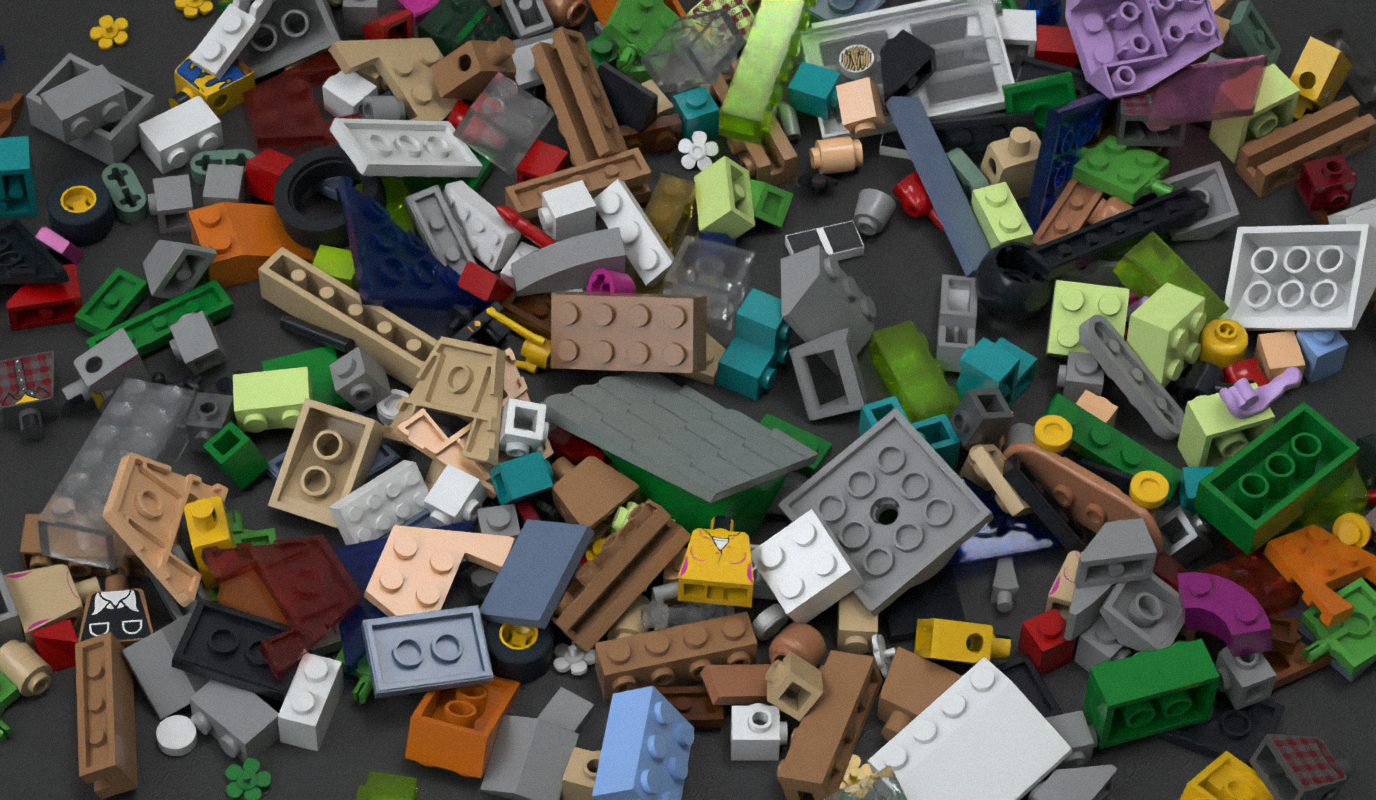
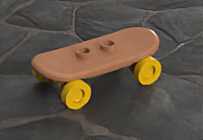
(1083, 493)

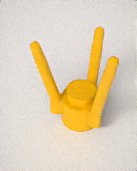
(535, 347)

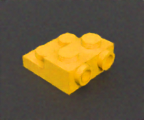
(1226, 780)

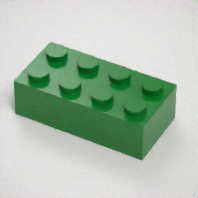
(1276, 478)

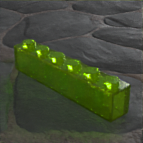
(763, 69)

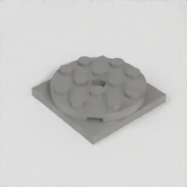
(901, 472)

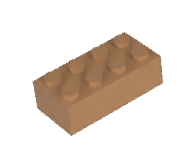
(628, 332)

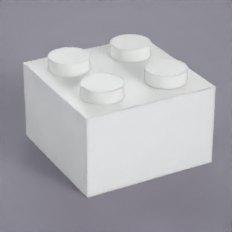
(806, 567)

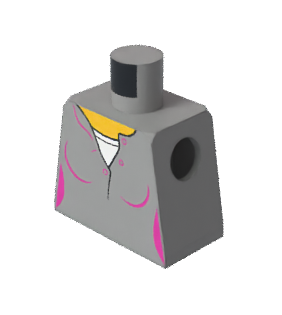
(104, 369)

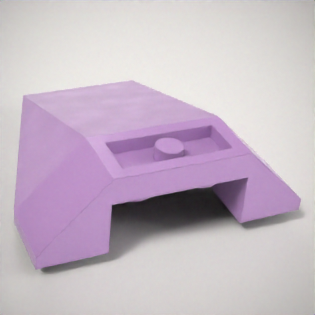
(1139, 42)

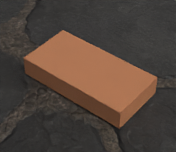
(736, 683)

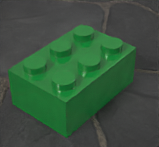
(1150, 692)

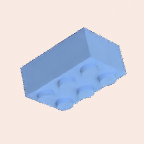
(643, 748)

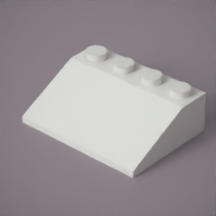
(1301, 276)
(974, 743)

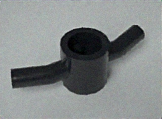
(1202, 379)

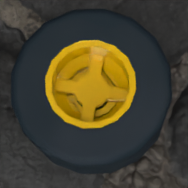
(80, 210)
(519, 651)

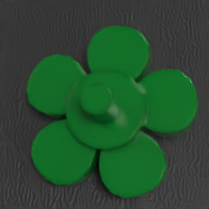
(247, 780)

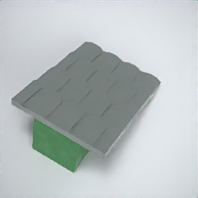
(682, 447)

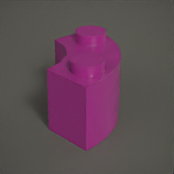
(1224, 610)

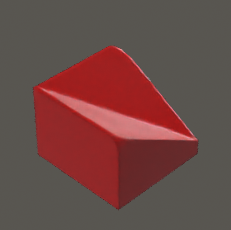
(56, 644)

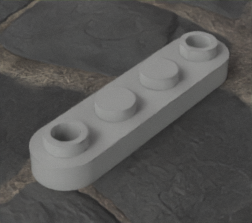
(1132, 376)

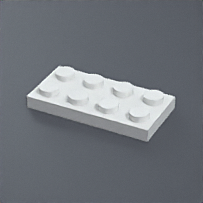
(405, 148)

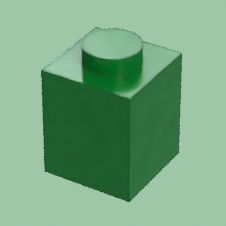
(236, 455)

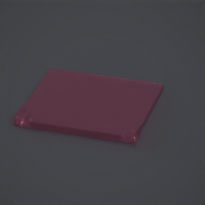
(1208, 92)

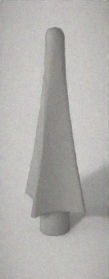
(1004, 585)

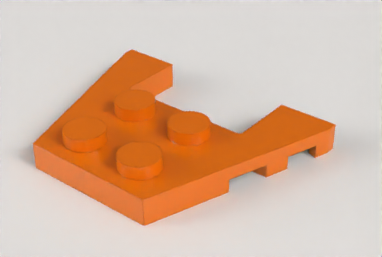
(1319, 566)

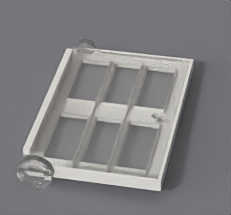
(967, 52)

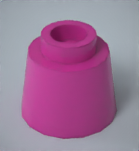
(610, 282)

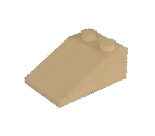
(325, 460)

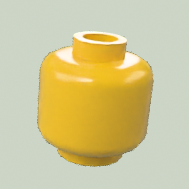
(1223, 342)

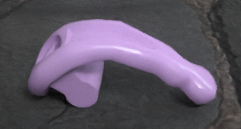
(1245, 401)

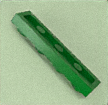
(152, 327)
(1109, 446)

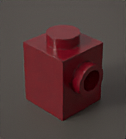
(1327, 183)

